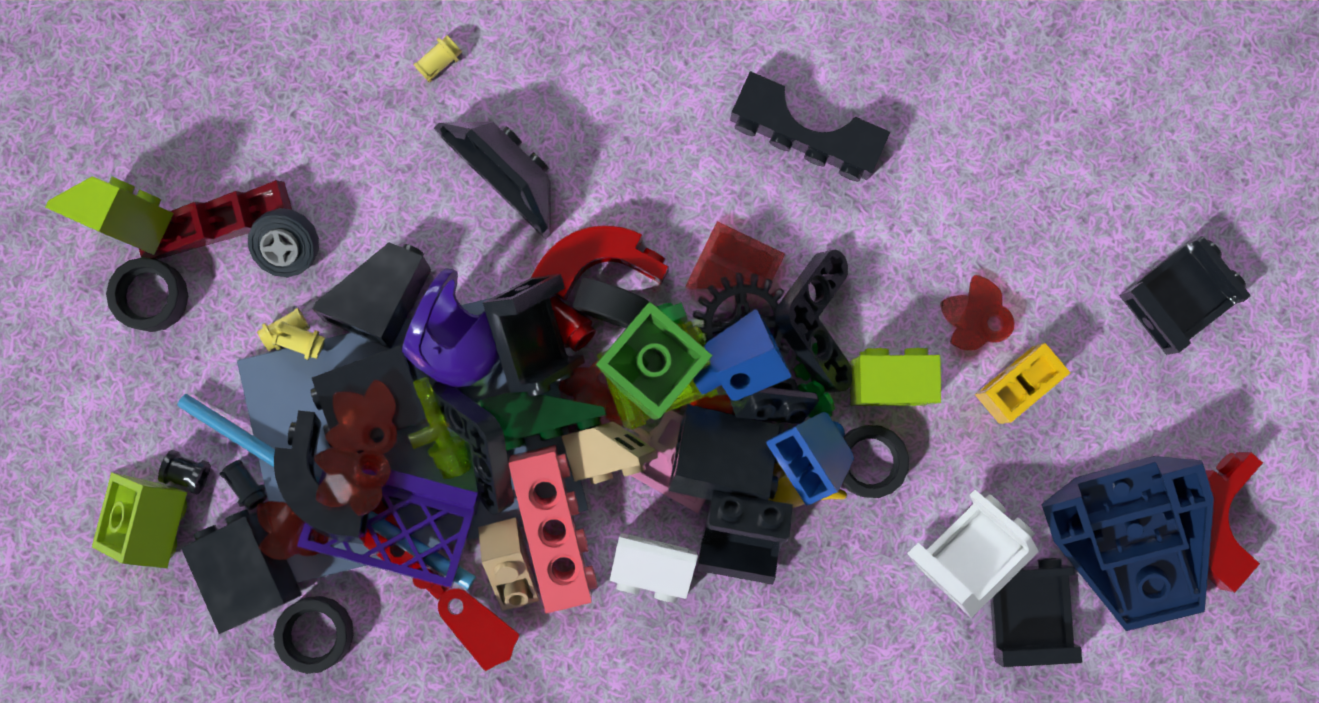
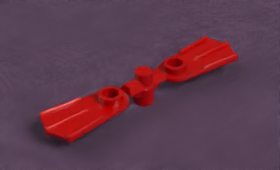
(476, 627)

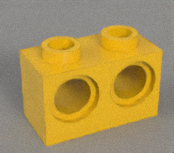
(1022, 383)

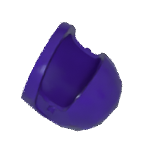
(448, 339)

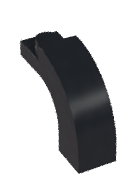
(299, 484)

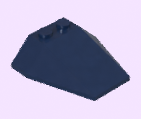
(1139, 536)

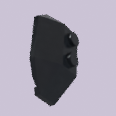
(504, 167)

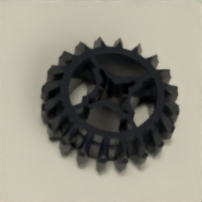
(740, 291)

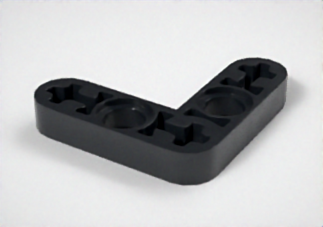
(799, 320)
(485, 442)

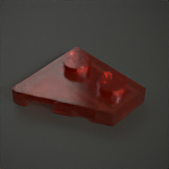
(733, 252)

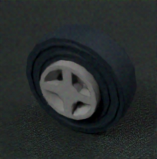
(275, 254)

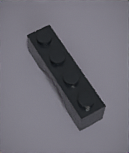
(764, 111)

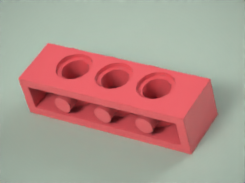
(557, 588)

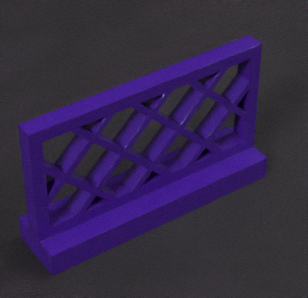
(415, 491)

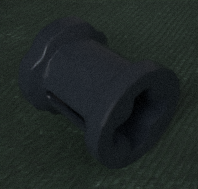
(184, 472)

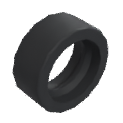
(118, 289)
(608, 302)
(900, 461)
(283, 638)

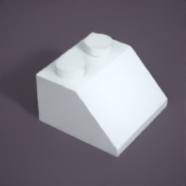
(653, 567)

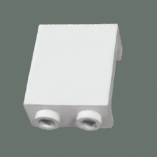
(977, 554)

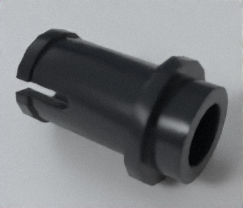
(243, 485)

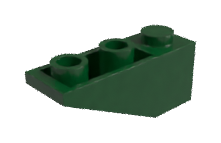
(540, 415)

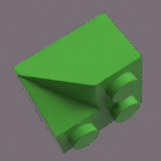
(653, 361)

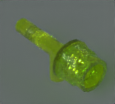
(449, 452)

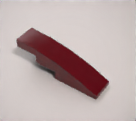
(218, 219)

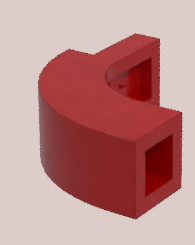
(598, 245)
(1228, 561)

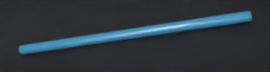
(266, 454)

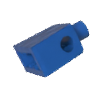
(743, 359)
(813, 457)

